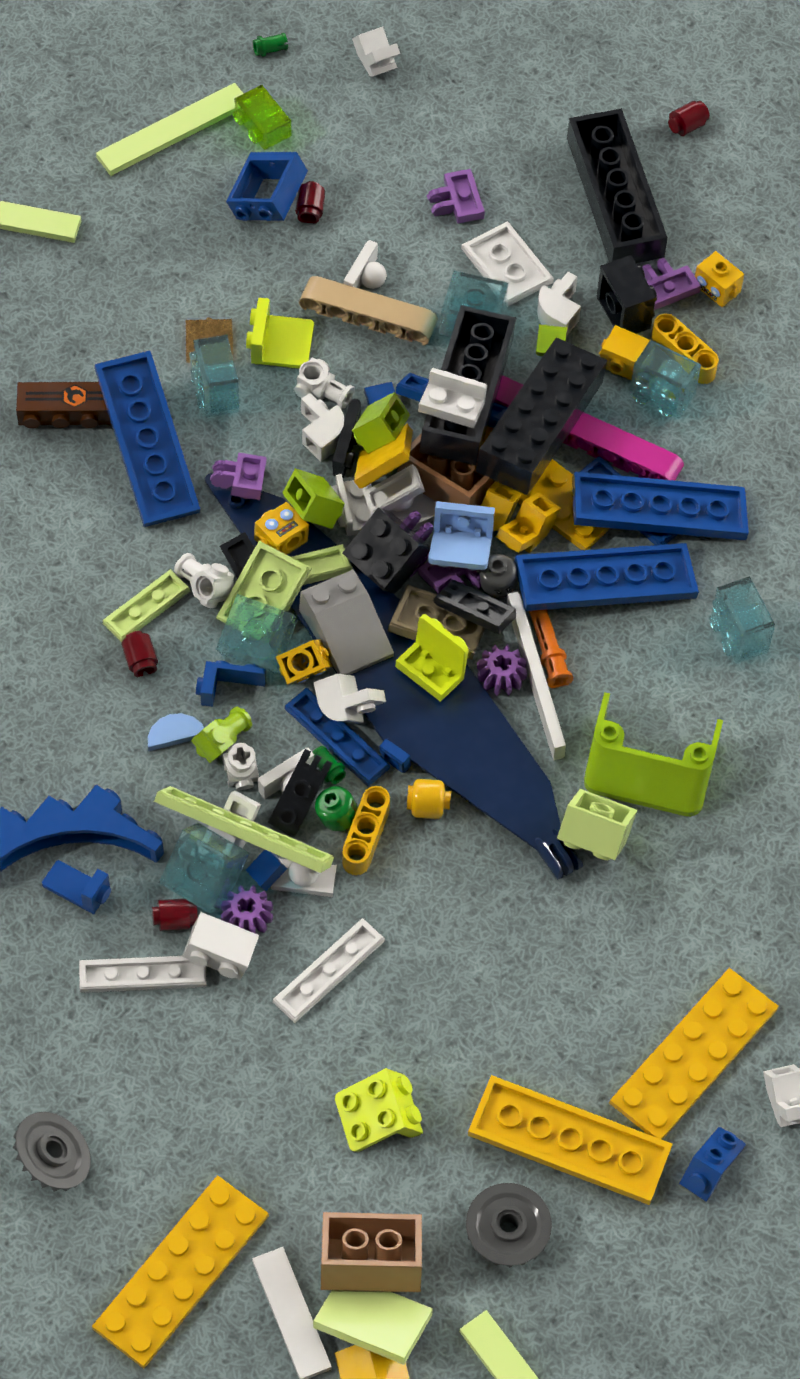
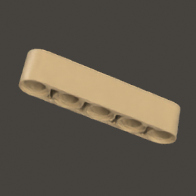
(369, 309)

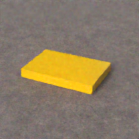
(384, 459)

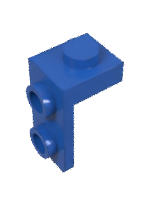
(227, 672)
(77, 886)
(711, 1162)

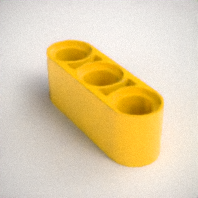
(676, 336)
(369, 818)

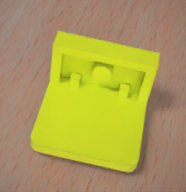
(278, 338)
(435, 659)
(378, 1109)

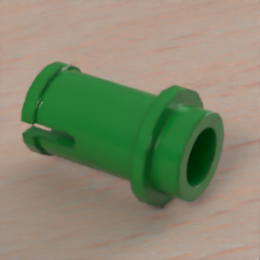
(270, 44)
(337, 770)

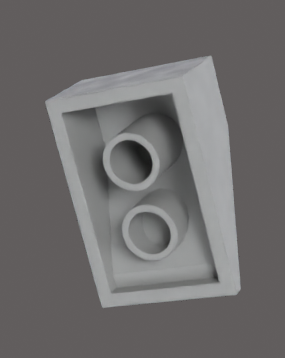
(346, 622)

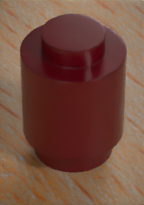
(688, 118)
(310, 202)
(139, 653)
(174, 914)

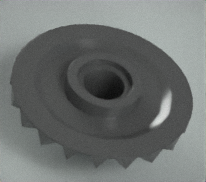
(52, 1150)
(512, 1205)

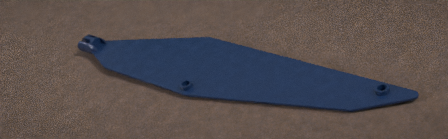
(453, 740)

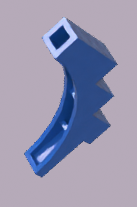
(55, 823)

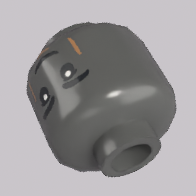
(499, 576)

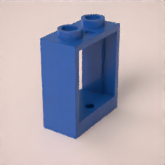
(260, 166)

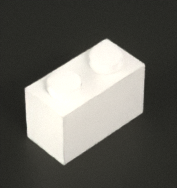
(220, 946)

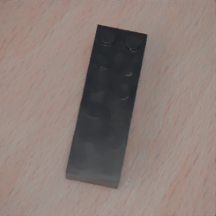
(616, 186)
(479, 353)
(541, 416)

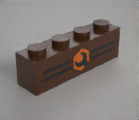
(61, 404)

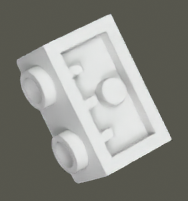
(453, 398)
(355, 510)

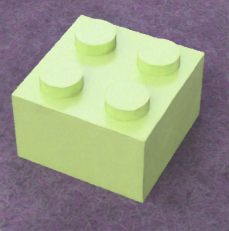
(596, 825)

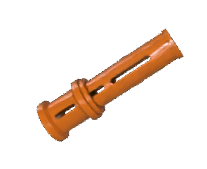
(552, 656)

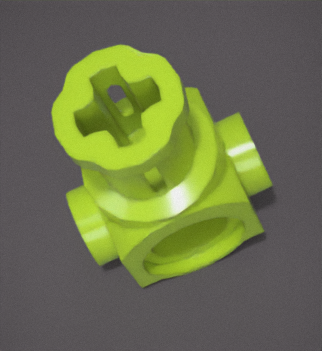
(221, 734)

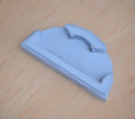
(173, 730)

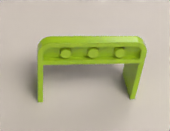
(645, 776)

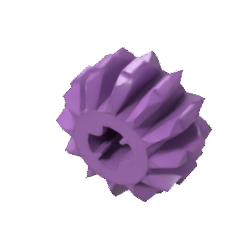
(491, 668)
(247, 901)

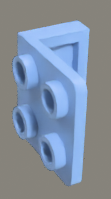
(462, 535)

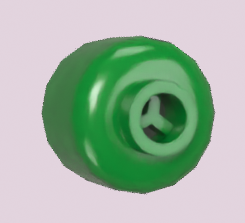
(336, 808)

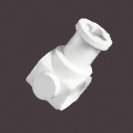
(323, 384)
(208, 582)
(240, 766)

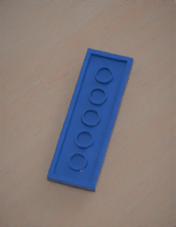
(147, 438)
(659, 505)
(606, 576)

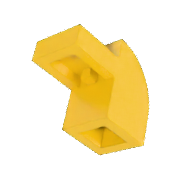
(530, 525)

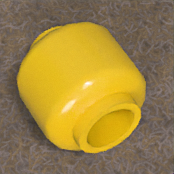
(428, 798)

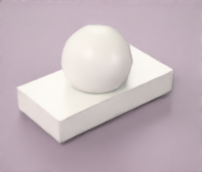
(366, 270)
(396, 491)
(280, 775)
(305, 880)

